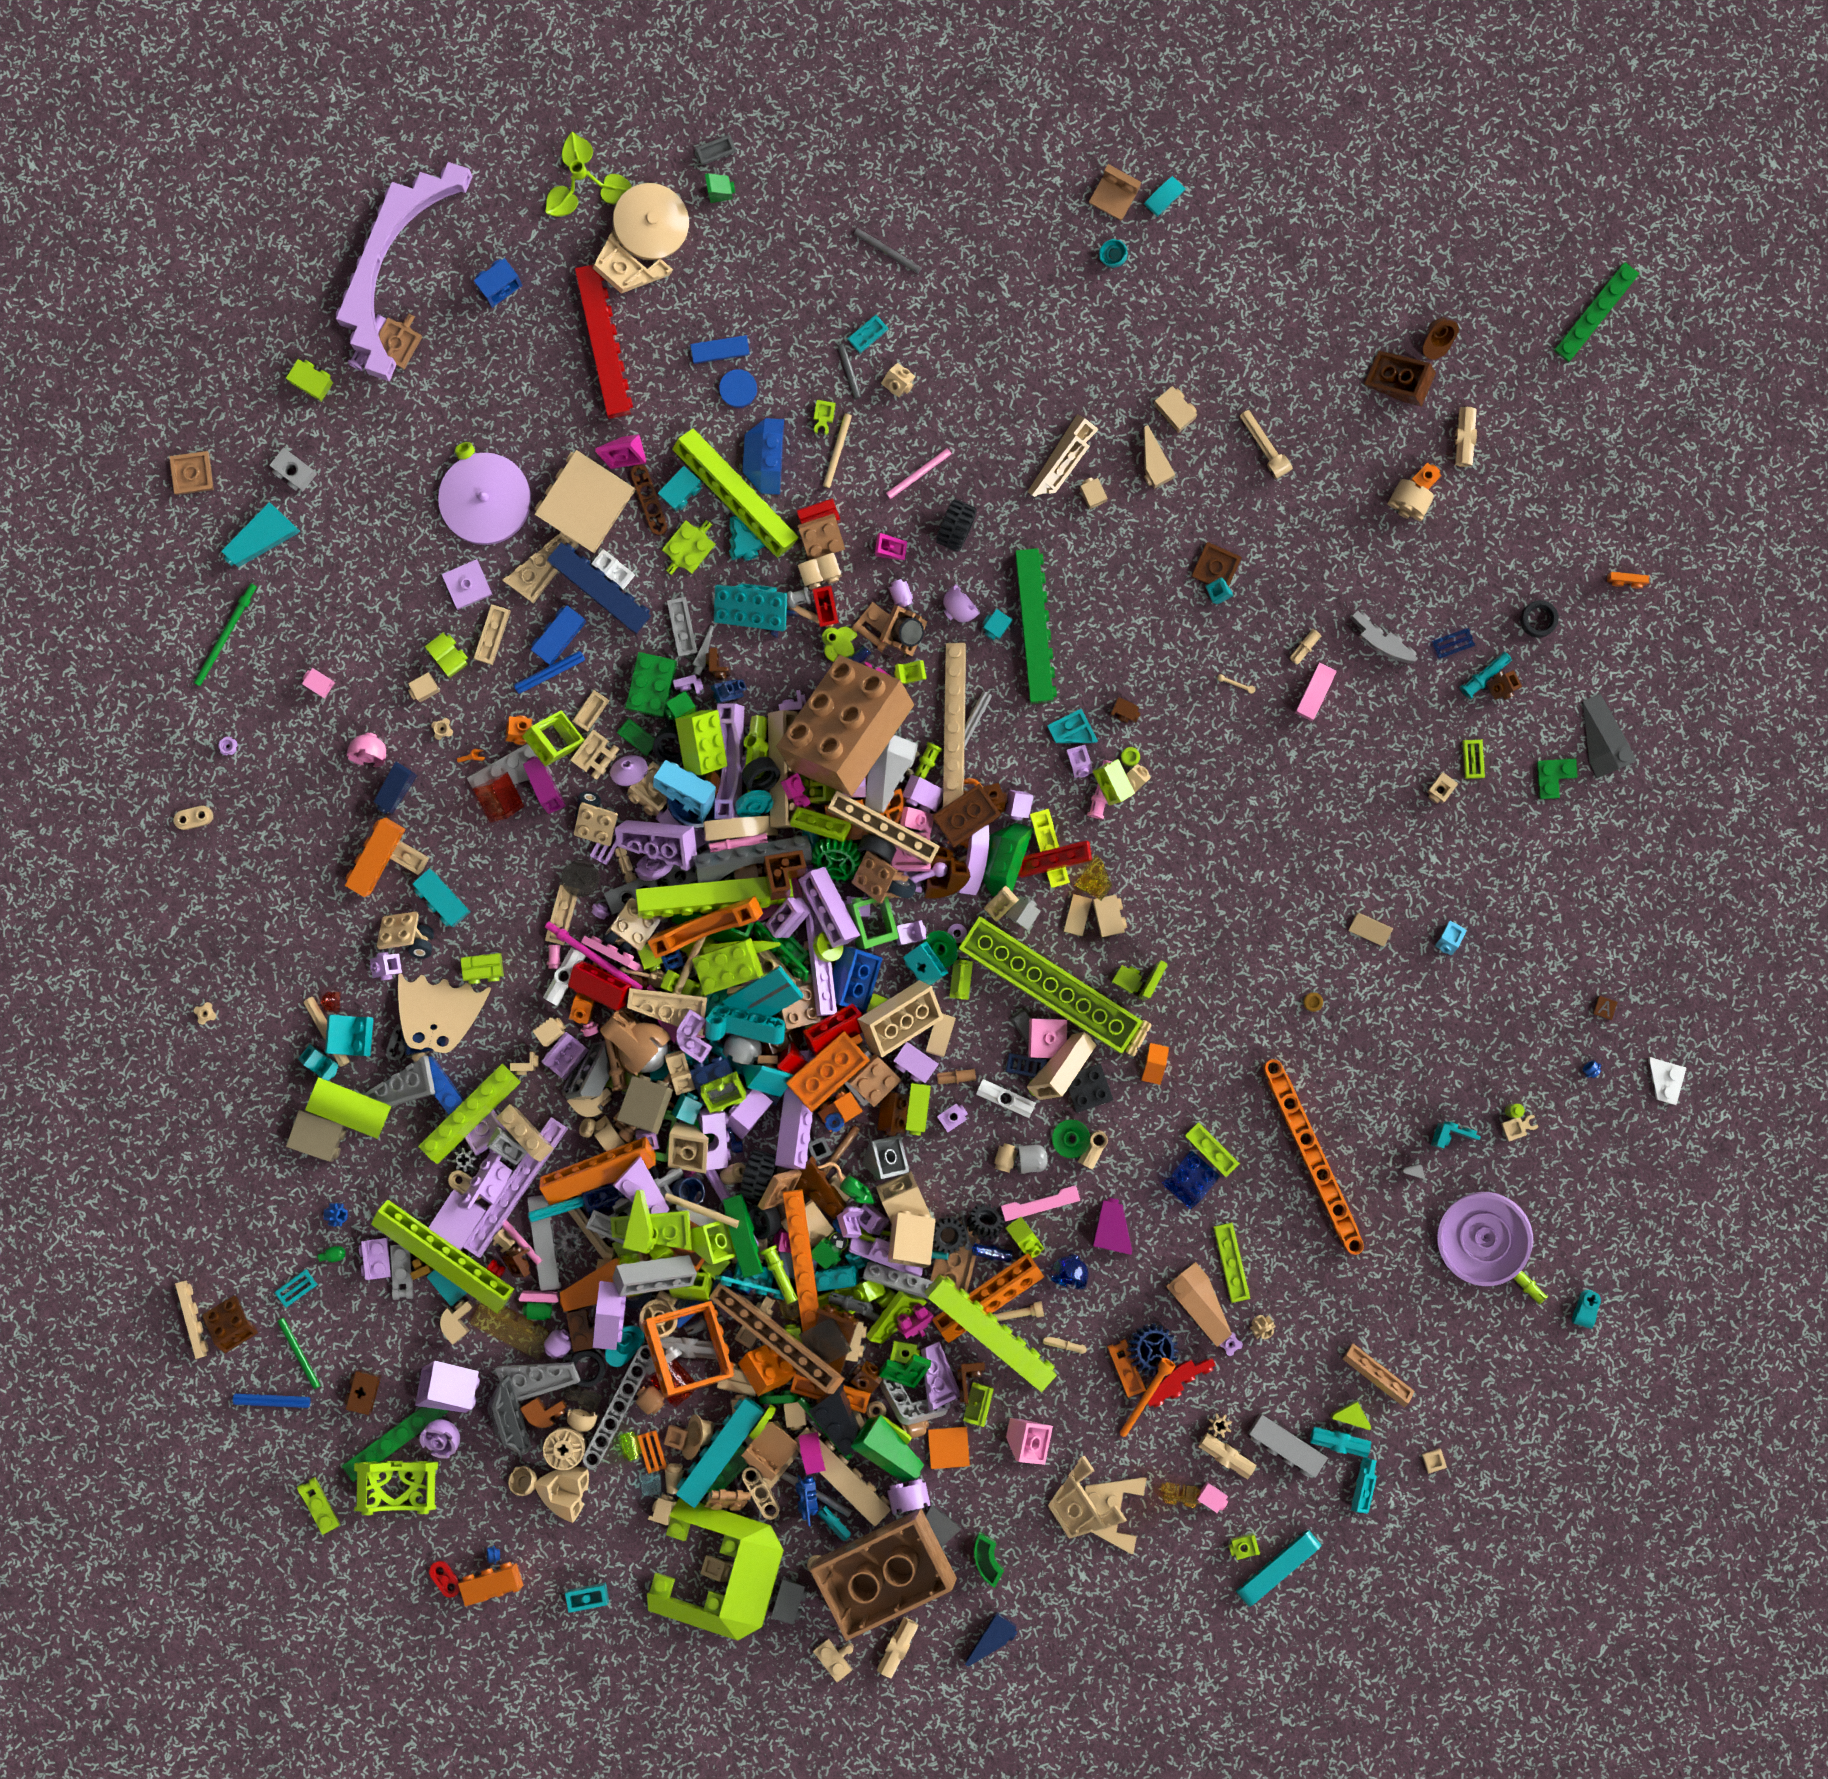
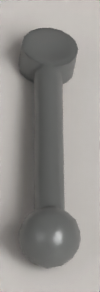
(968, 1246)

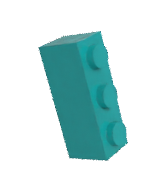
(440, 898)

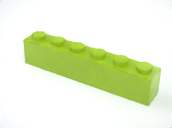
(469, 1114)

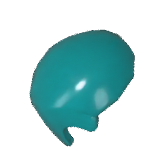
(1116, 250)

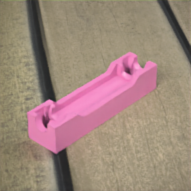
(1064, 1197)

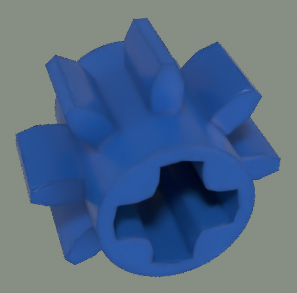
(335, 1214)

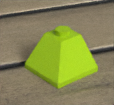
(713, 1242)

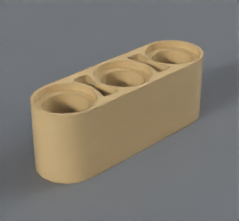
(761, 1502)

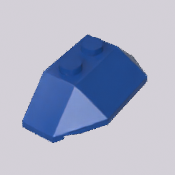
(764, 455)

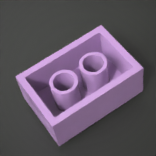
(608, 1317)

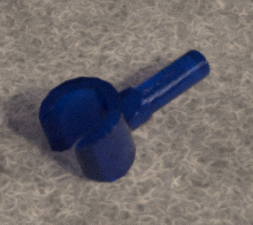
(737, 1146)

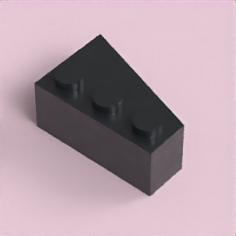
(836, 1419)

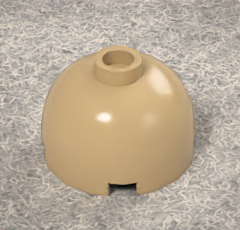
(656, 1308)

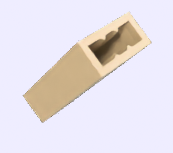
(1062, 1067)

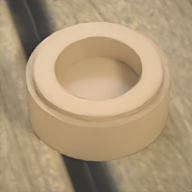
(587, 1127)

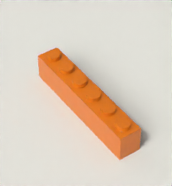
(595, 1171)

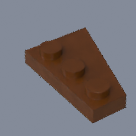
(819, 1190)

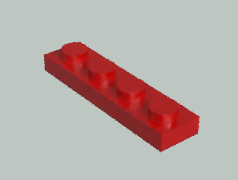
(1055, 859)

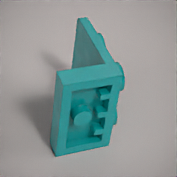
(349, 1035)
(1442, 1136)

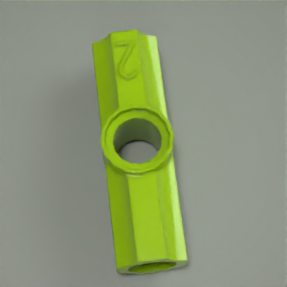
(755, 740)

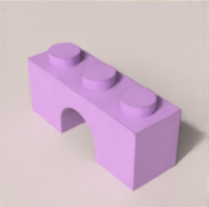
(717, 1150)

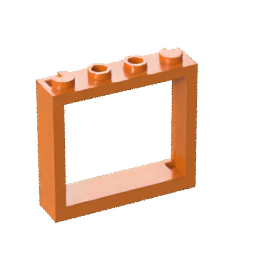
(658, 1357)

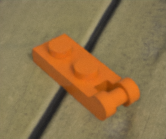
(1128, 1375)

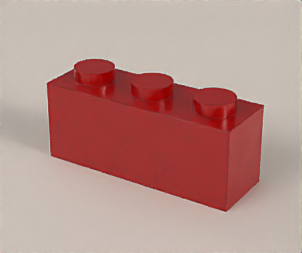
(599, 985)
(827, 1030)

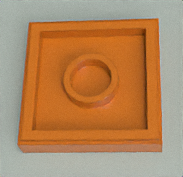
(948, 1447)

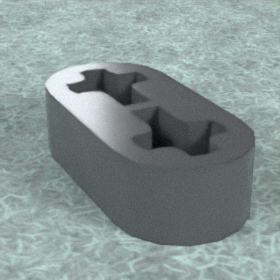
(393, 1043)

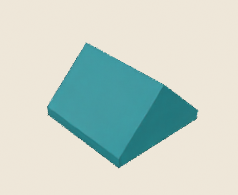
(766, 1079)

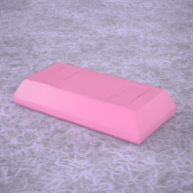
(539, 1296)

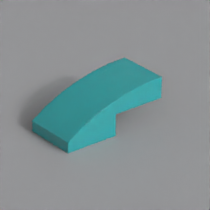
(1164, 196)

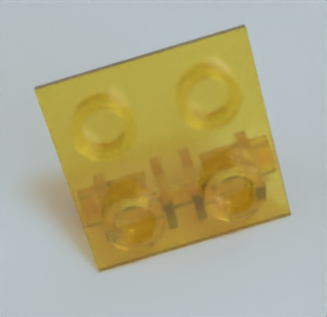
(1188, 1500)

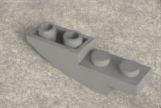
(1388, 646)

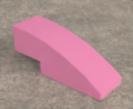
(1315, 692)

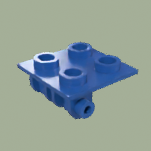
(808, 1501)

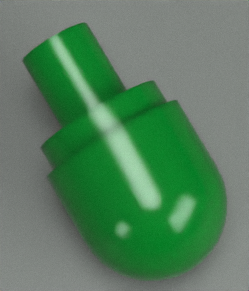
(333, 1254)

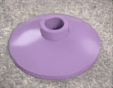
(629, 770)

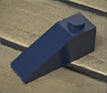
(994, 1637)

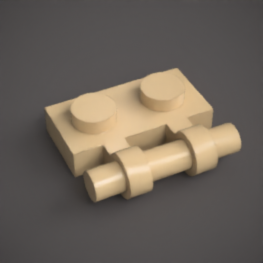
(590, 750)

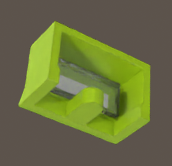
(723, 1092)

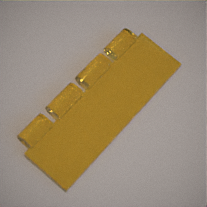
(512, 1332)

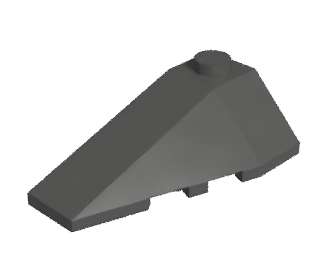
(1605, 740)

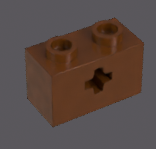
(370, 1385)

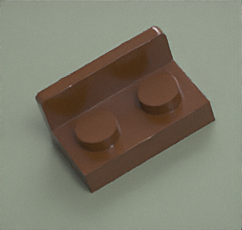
(515, 1263)

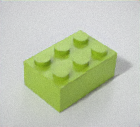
(701, 742)
(727, 966)

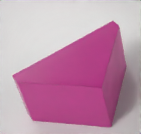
(890, 547)
(811, 1453)

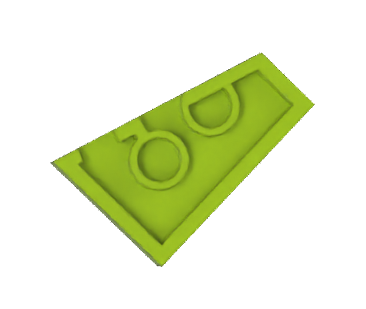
(887, 1322)

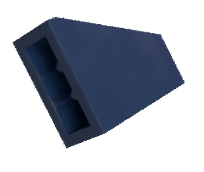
(394, 788)

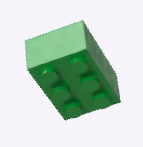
(651, 685)

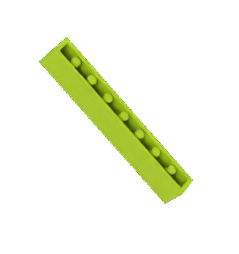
(735, 492)
(702, 897)
(442, 1256)
(990, 1332)

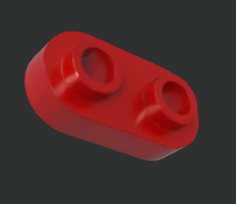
(444, 1579)

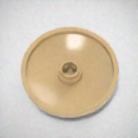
(650, 221)

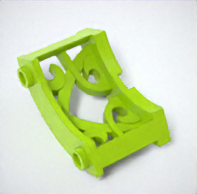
(418, 1471)

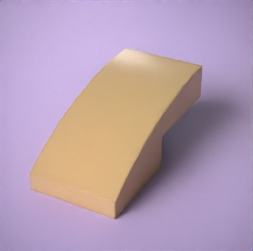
(940, 1036)
(679, 1072)

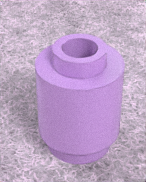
(901, 593)

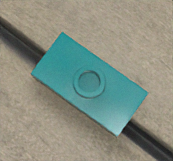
(867, 334)

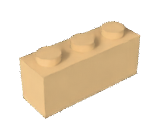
(524, 1133)

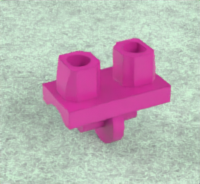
(916, 1323)

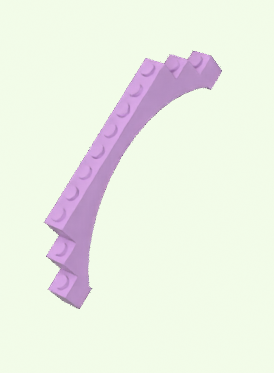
(398, 209)

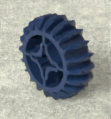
(1139, 1341)

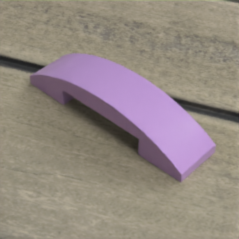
(976, 860)

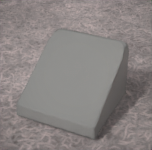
(1415, 1170)

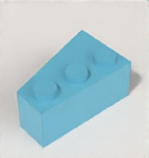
(686, 788)

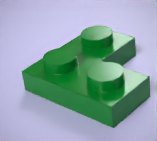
(1549, 774)
(906, 1374)

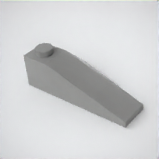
(888, 772)

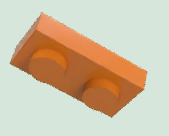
(1635, 580)

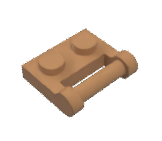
(877, 619)

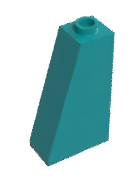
(259, 535)

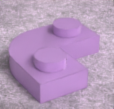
(687, 1037)

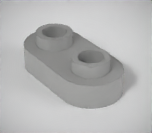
(670, 1354)

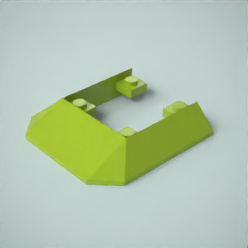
(751, 1580)

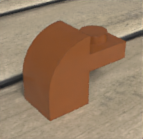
(540, 1416)

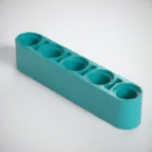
(1279, 1568)

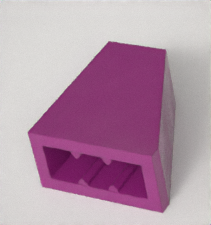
(543, 785)
(1112, 1228)

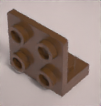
(229, 1324)
(974, 1371)

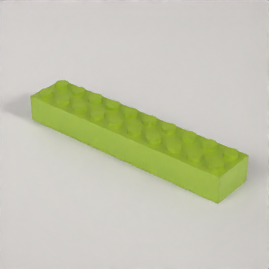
(1050, 985)

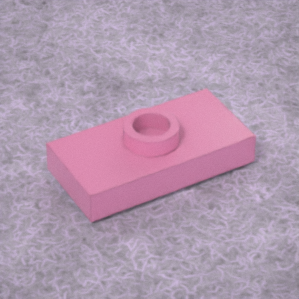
(916, 819)

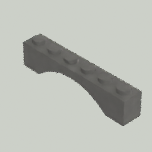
(716, 865)

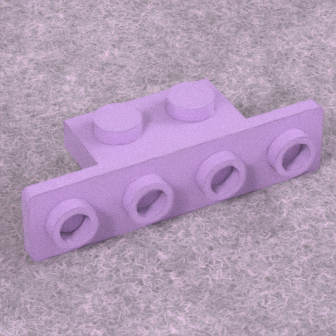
(487, 1182)
(878, 1253)

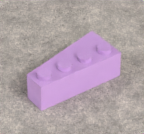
(658, 840)

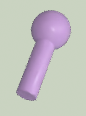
(939, 869)

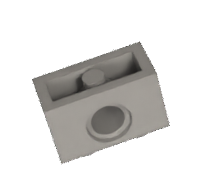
(285, 461)

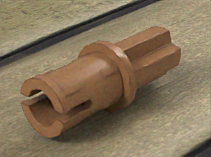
(956, 1076)

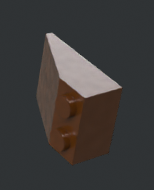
(1401, 377)

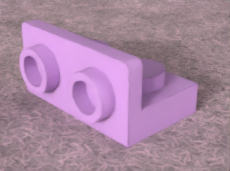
(375, 1259)

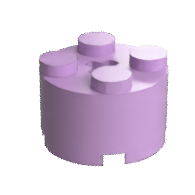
(908, 1497)

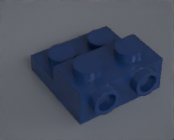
(705, 1073)

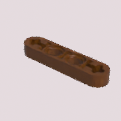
(648, 500)

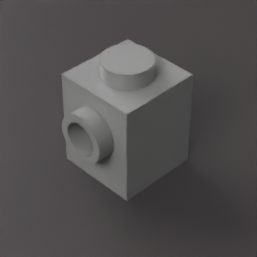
(1023, 912)

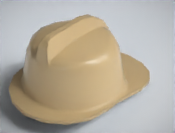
(699, 1435)

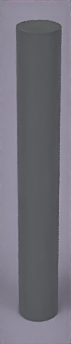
(849, 371)

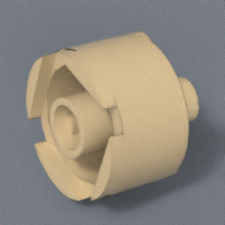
(1411, 500)

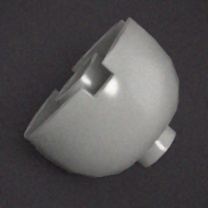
(742, 1049)

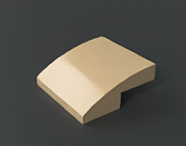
(817, 1224)

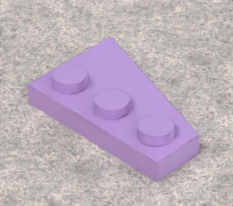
(637, 1178)

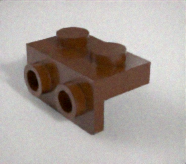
(712, 662)

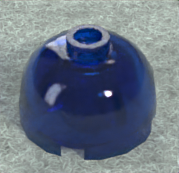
(1070, 1271)

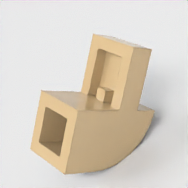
(590, 1106)
(607, 1134)
(451, 1324)

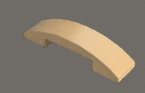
(738, 828)

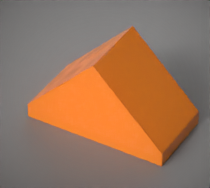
(1155, 1064)

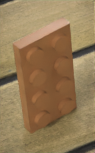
(959, 1264)

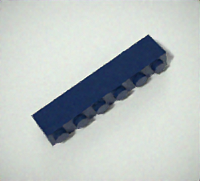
(599, 588)

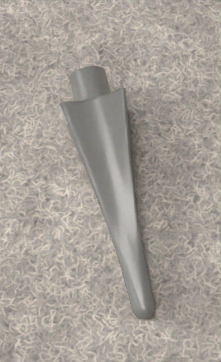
(700, 660)

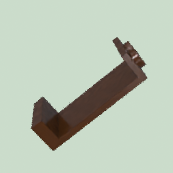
(847, 1325)

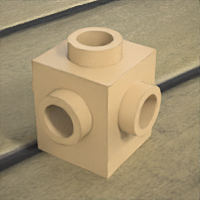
(898, 380)

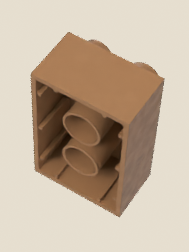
(845, 725)
(883, 1574)

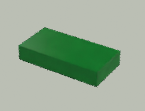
(637, 737)

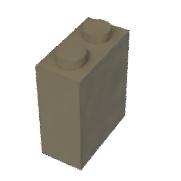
(645, 1104)
(316, 1136)

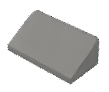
(506, 1146)

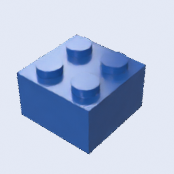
(497, 282)

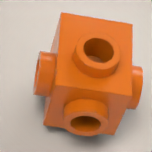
(516, 728)

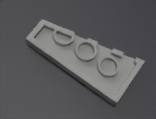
(511, 763)
(405, 1086)

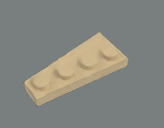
(536, 572)
(666, 1006)

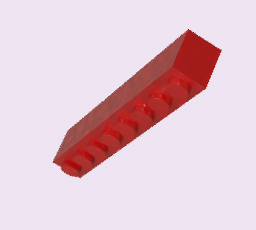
(603, 342)

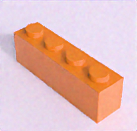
(374, 857)

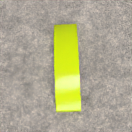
(1047, 840)

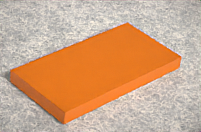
(828, 1071)

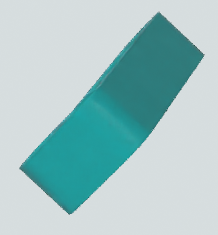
(743, 1023)

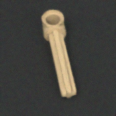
(1277, 463)

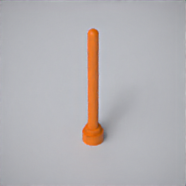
(1165, 1367)

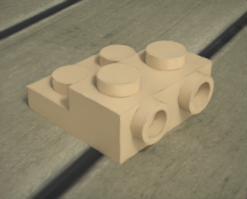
(646, 794)

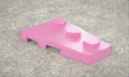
(611, 951)

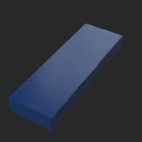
(720, 349)

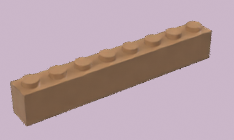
(777, 1338)

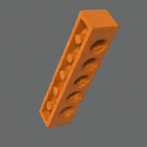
(994, 1293)

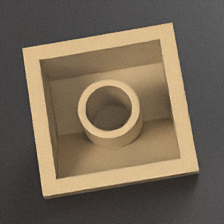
(688, 1148)

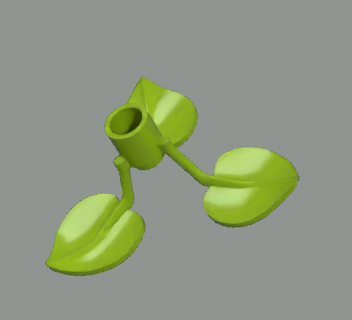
(575, 154)

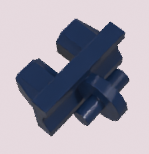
(728, 690)

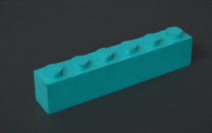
(720, 1452)

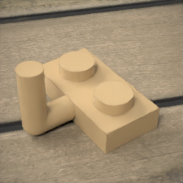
(833, 1658)

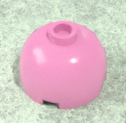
(367, 749)

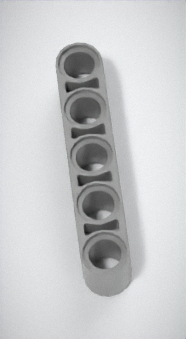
(544, 1247)

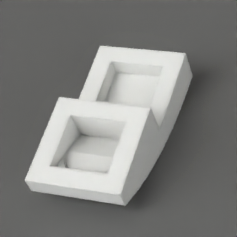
(613, 569)

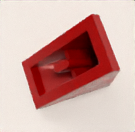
(825, 606)
(791, 1060)

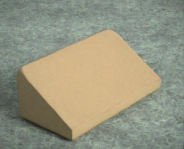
(1370, 929)

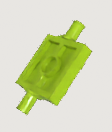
(688, 547)

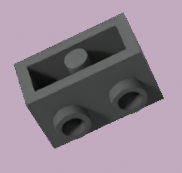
(788, 1601)

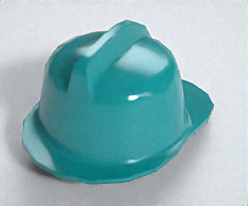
(631, 1341)

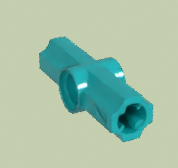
(1340, 1442)

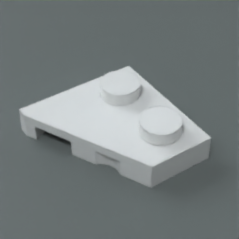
(1666, 1080)

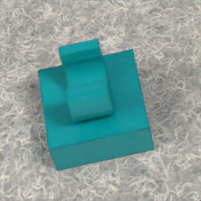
(856, 1259)

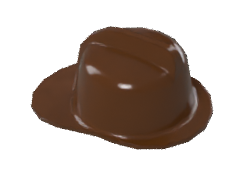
(1440, 337)

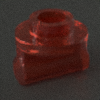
(331, 1001)

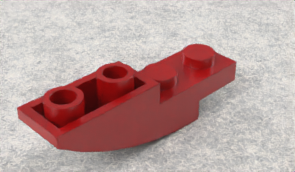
(1171, 1384)

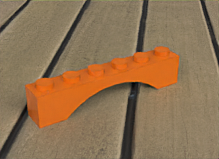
(692, 930)

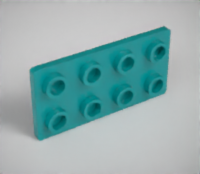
(750, 606)

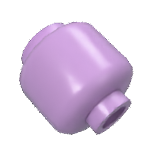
(558, 1344)

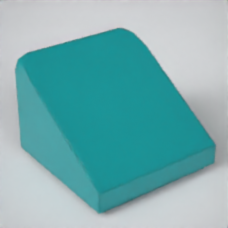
(1219, 591)

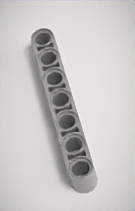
(617, 1416)

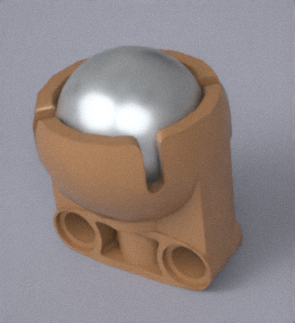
(639, 1044)

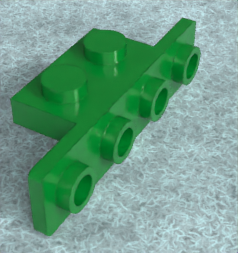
(789, 952)

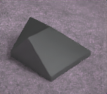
(886, 1157)

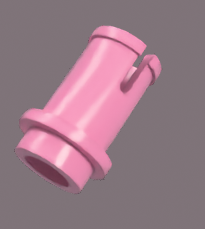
(554, 957)

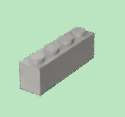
(654, 1275)
(1287, 1445)

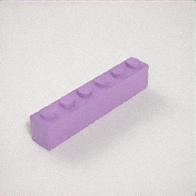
(794, 1129)

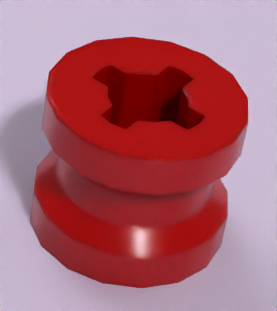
(496, 1269)

